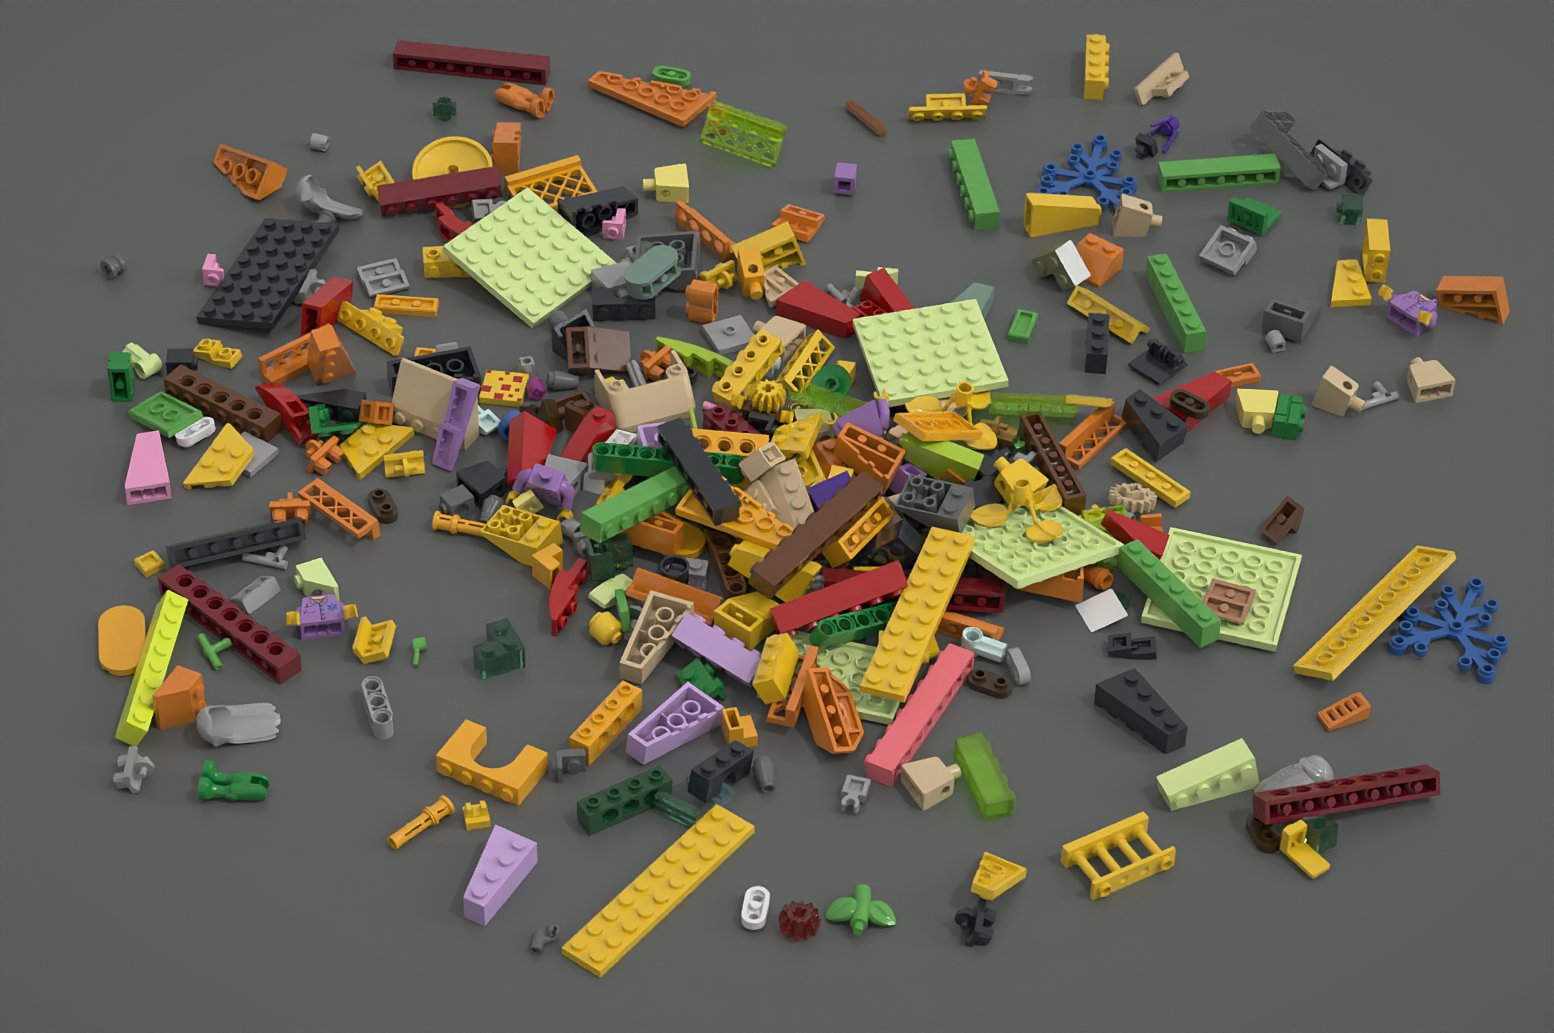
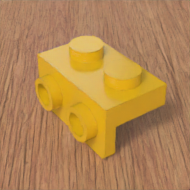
(374, 176)
(374, 640)

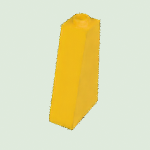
(1058, 213)
(748, 553)

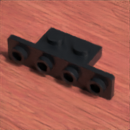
(1357, 174)

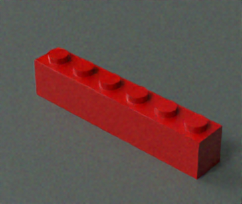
(838, 599)

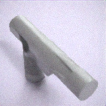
(844, 297)
(1380, 396)
(270, 559)

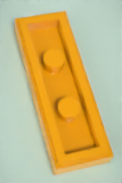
(407, 305)

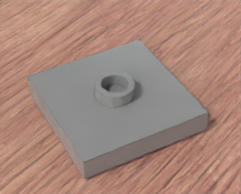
(728, 334)
(263, 454)

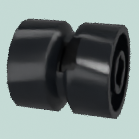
(675, 568)

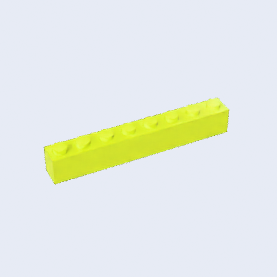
(151, 668)

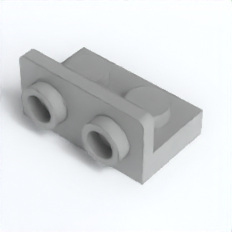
(1333, 165)

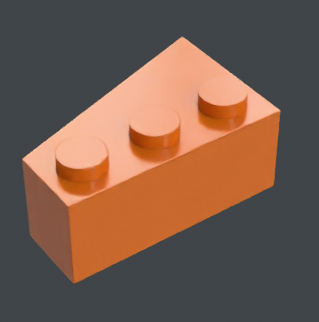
(506, 147)
(1475, 295)
(328, 356)
(869, 454)
(658, 533)
(1065, 586)

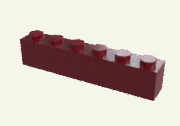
(447, 188)

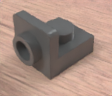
(569, 761)

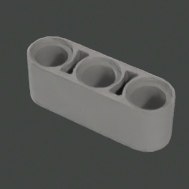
(377, 708)

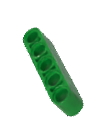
(851, 626)

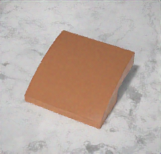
(1229, 600)

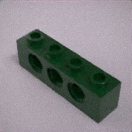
(622, 800)

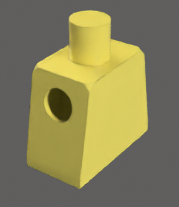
(669, 183)
(1256, 408)

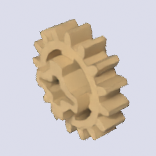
(1133, 496)

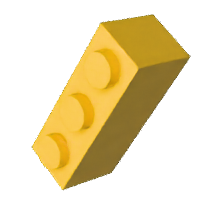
(776, 668)

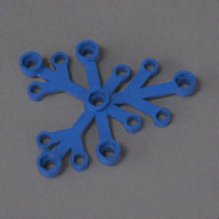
(1089, 177)
(1455, 630)

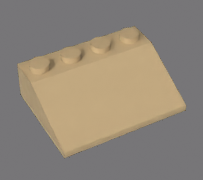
(423, 401)
(788, 493)

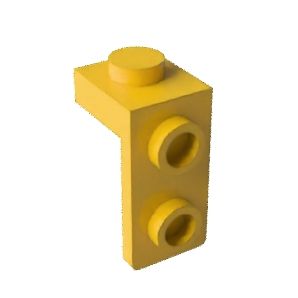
(1296, 848)

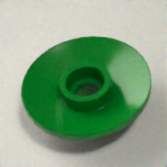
(833, 375)

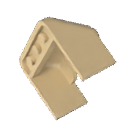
(649, 402)

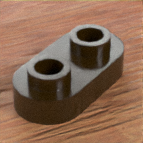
(1189, 404)
(382, 506)
(990, 683)
(1263, 835)

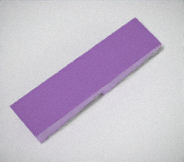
(457, 418)

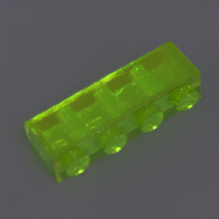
(984, 776)

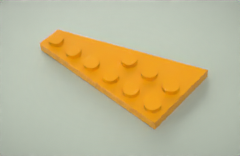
(752, 525)

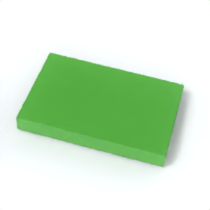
(165, 414)

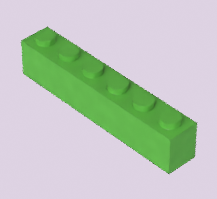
(1218, 173)
(974, 184)
(1175, 303)
(633, 505)
(1169, 593)

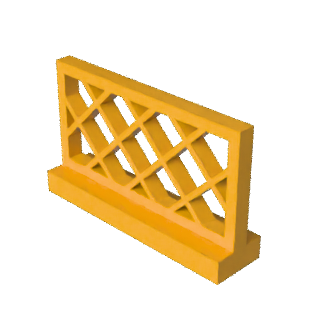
(546, 175)

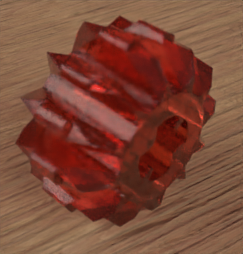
(799, 920)

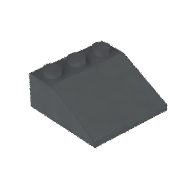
(688, 249)

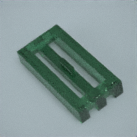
(676, 808)

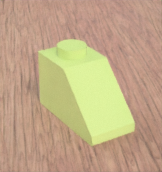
(315, 576)

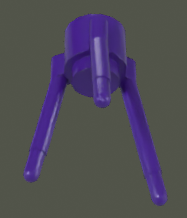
(1166, 126)

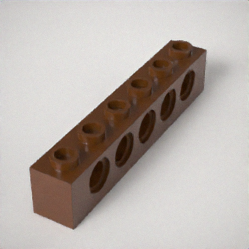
(223, 403)
(1052, 460)

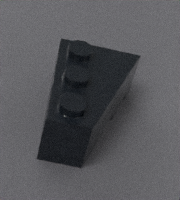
(1154, 424)
(892, 544)

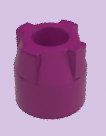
(535, 388)

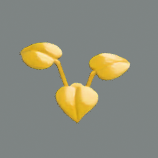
(963, 398)
(1046, 501)

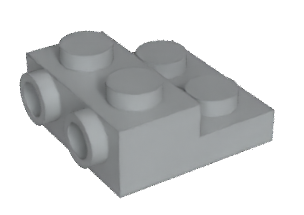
(1228, 250)

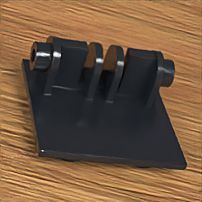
(1158, 362)

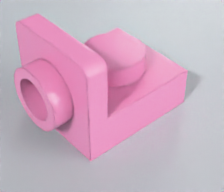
(616, 228)
(212, 272)

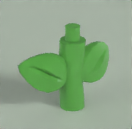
(860, 910)

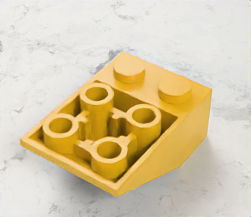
(521, 533)
(746, 618)

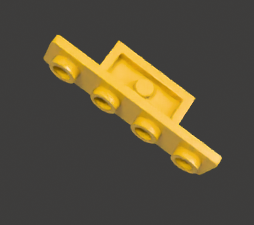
(946, 106)
(373, 326)

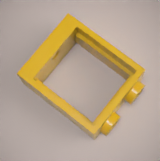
(1375, 250)

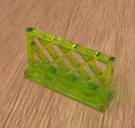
(746, 123)
(825, 399)
(1024, 403)

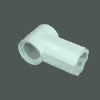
(975, 641)

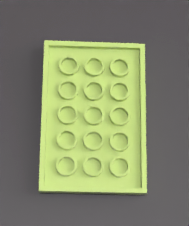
(850, 664)

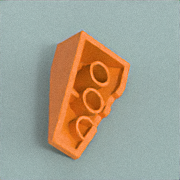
(250, 173)

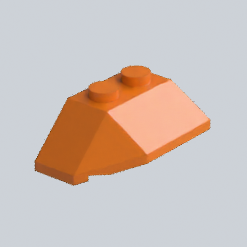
(831, 712)

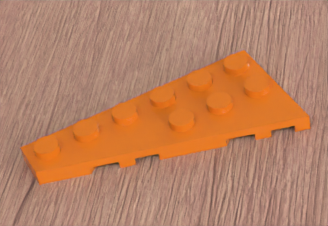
(656, 97)

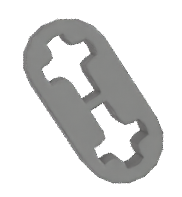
(1017, 666)

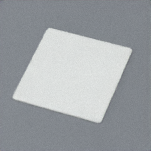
(1101, 610)

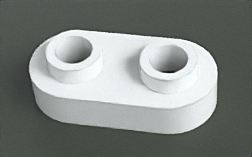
(195, 432)
(755, 907)

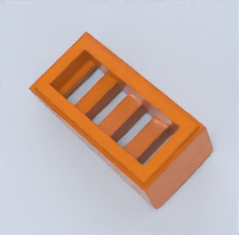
(1356, 703)

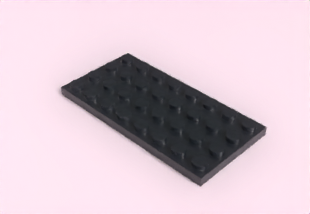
(268, 273)

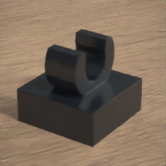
(1145, 146)

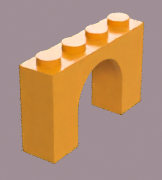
(509, 782)

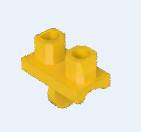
(722, 274)
(404, 464)

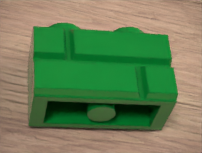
(121, 377)
(1288, 416)

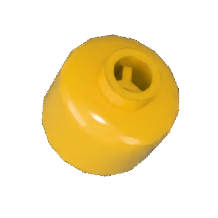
(605, 628)

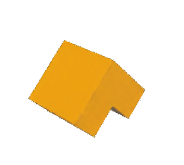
(547, 564)
(738, 728)

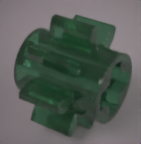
(444, 108)

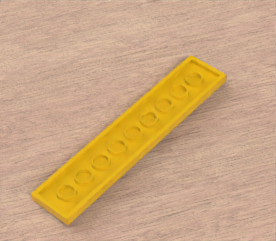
(1374, 613)
(917, 614)
(657, 890)

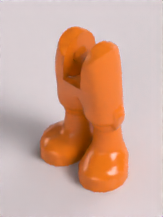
(523, 99)

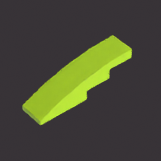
(701, 359)

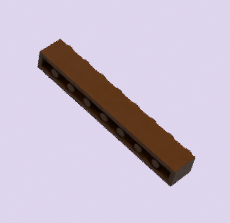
(815, 534)

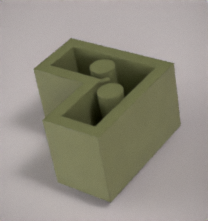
(1064, 263)

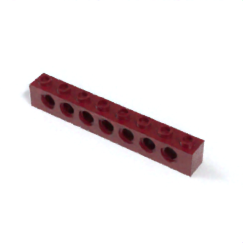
(227, 620)
(1346, 794)

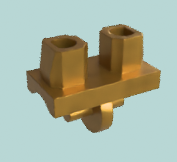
(1004, 433)

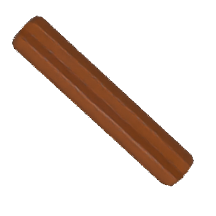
(865, 117)

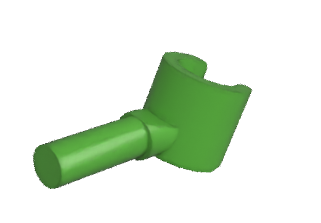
(1018, 446)
(419, 644)

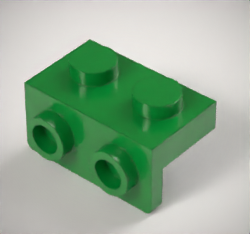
(703, 678)

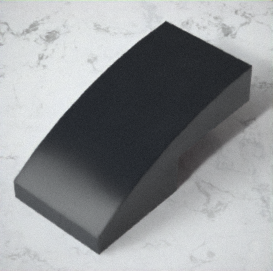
(1125, 647)

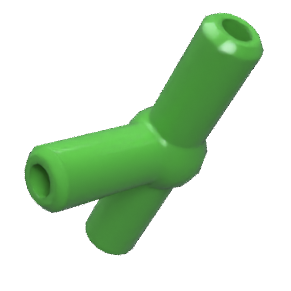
(210, 651)

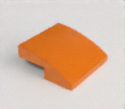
(802, 221)

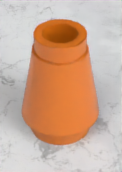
(1098, 577)

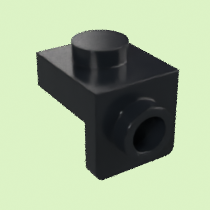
(763, 423)

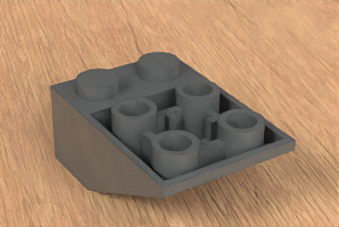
(1290, 316)
(936, 503)

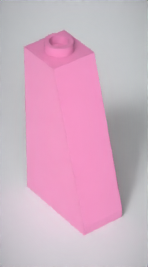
(147, 471)

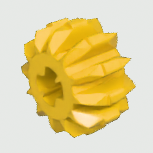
(767, 396)

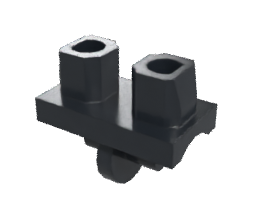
(973, 922)

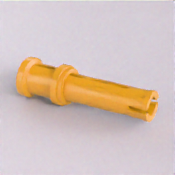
(456, 524)
(429, 817)

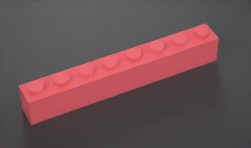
(919, 714)

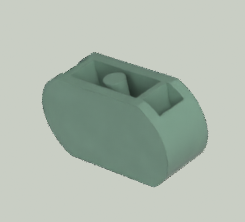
(652, 272)

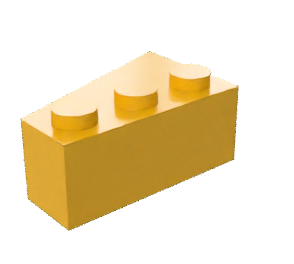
(776, 247)

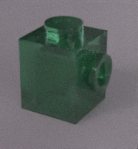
(1350, 209)
(1320, 833)

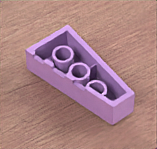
(717, 648)

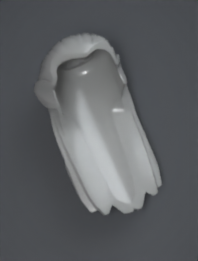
(315, 199)
(238, 723)
(1305, 771)

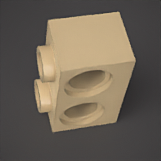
(761, 461)

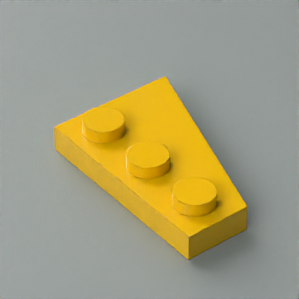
(1349, 285)
(996, 876)

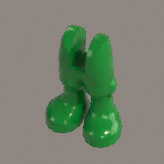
(232, 785)

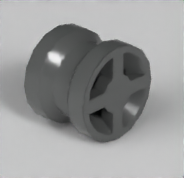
(113, 266)

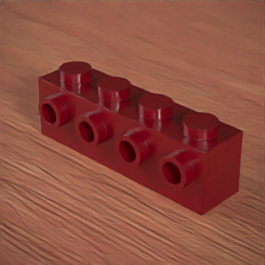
(726, 419)

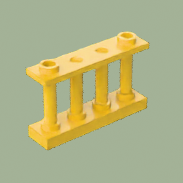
(1117, 836)

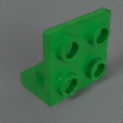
(1252, 214)
(318, 419)

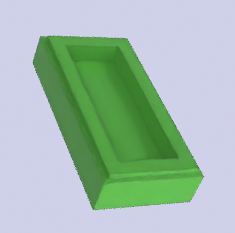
(1022, 326)
(623, 610)

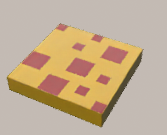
(503, 388)

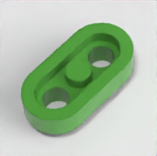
(672, 75)

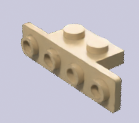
(1162, 80)

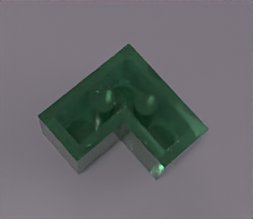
(608, 555)
(501, 652)

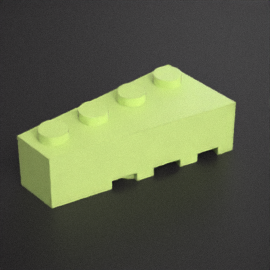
(1210, 776)

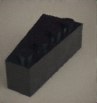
(589, 210)
(455, 363)
(1143, 709)

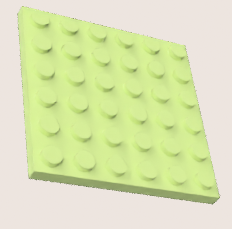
(527, 257)
(929, 351)
(1024, 562)
(1269, 571)

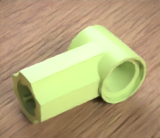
(144, 364)

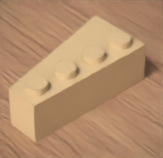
(652, 635)

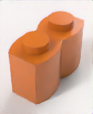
(702, 301)

